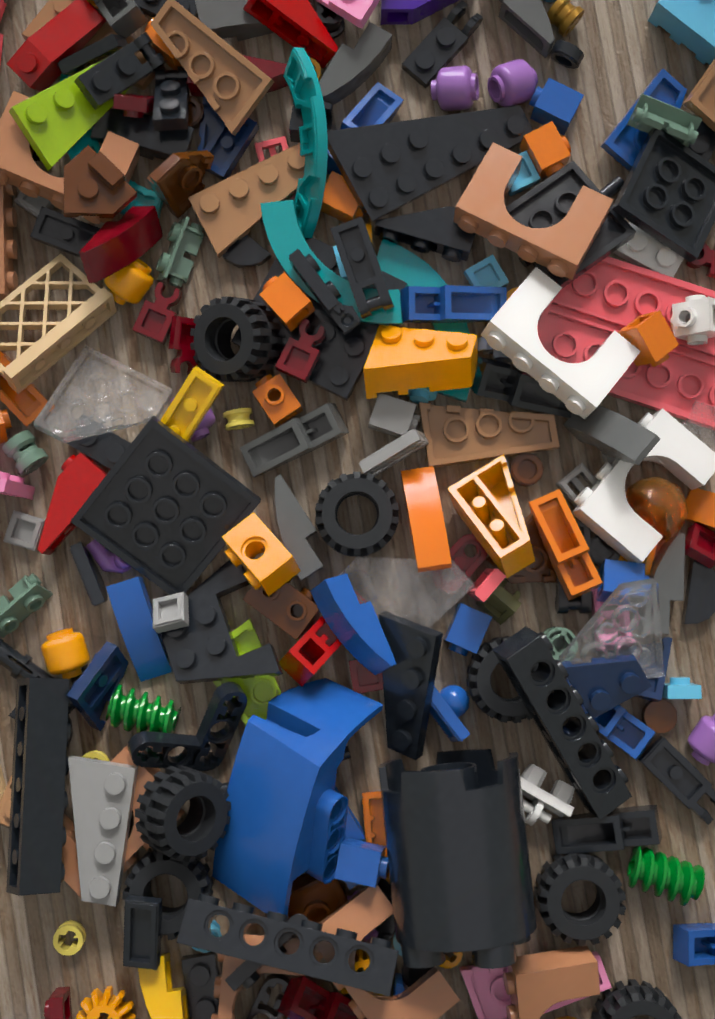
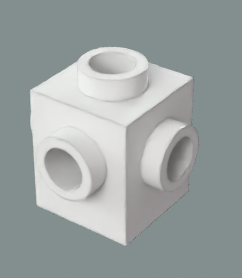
(694, 319)

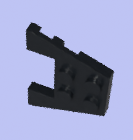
(207, 647)

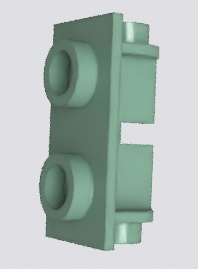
(653, 113)
(183, 239)
(28, 598)

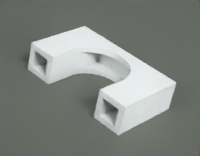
(576, 384)
(605, 505)

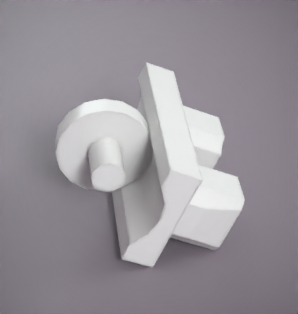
(556, 801)

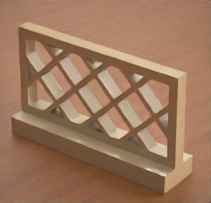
(62, 335)

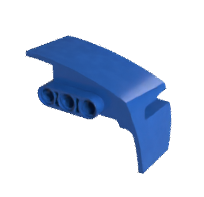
(285, 794)

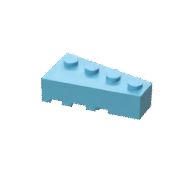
(690, 24)

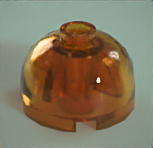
(659, 504)

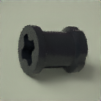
(333, 22)

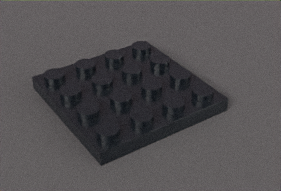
(341, 354)
(165, 508)

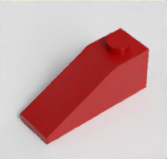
(296, 24)
(62, 36)
(71, 491)
(310, 652)

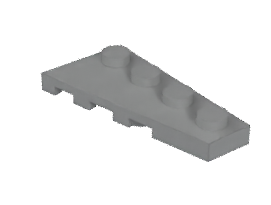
(102, 819)

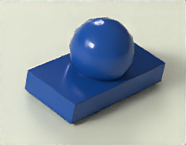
(447, 707)

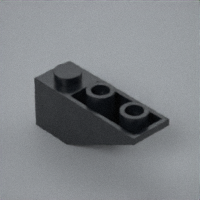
(427, 232)

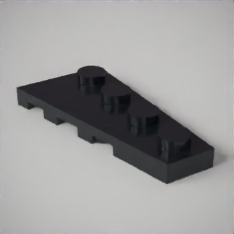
(409, 683)

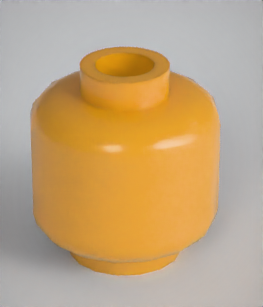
(130, 282)
(65, 653)

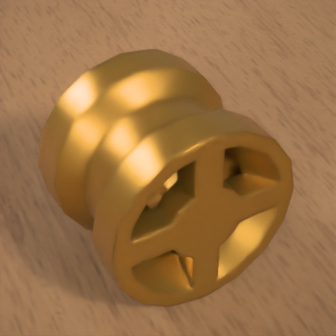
(565, 16)

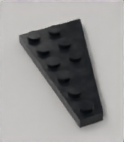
(409, 158)

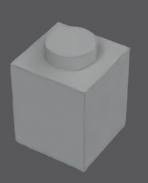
(393, 416)

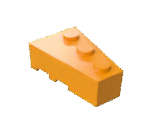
(419, 359)
(493, 515)

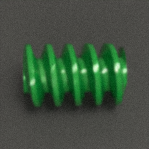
(141, 713)
(665, 874)

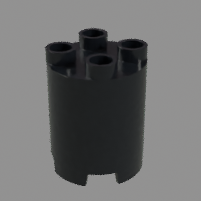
(458, 858)

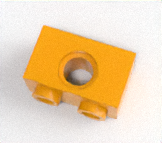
(269, 570)

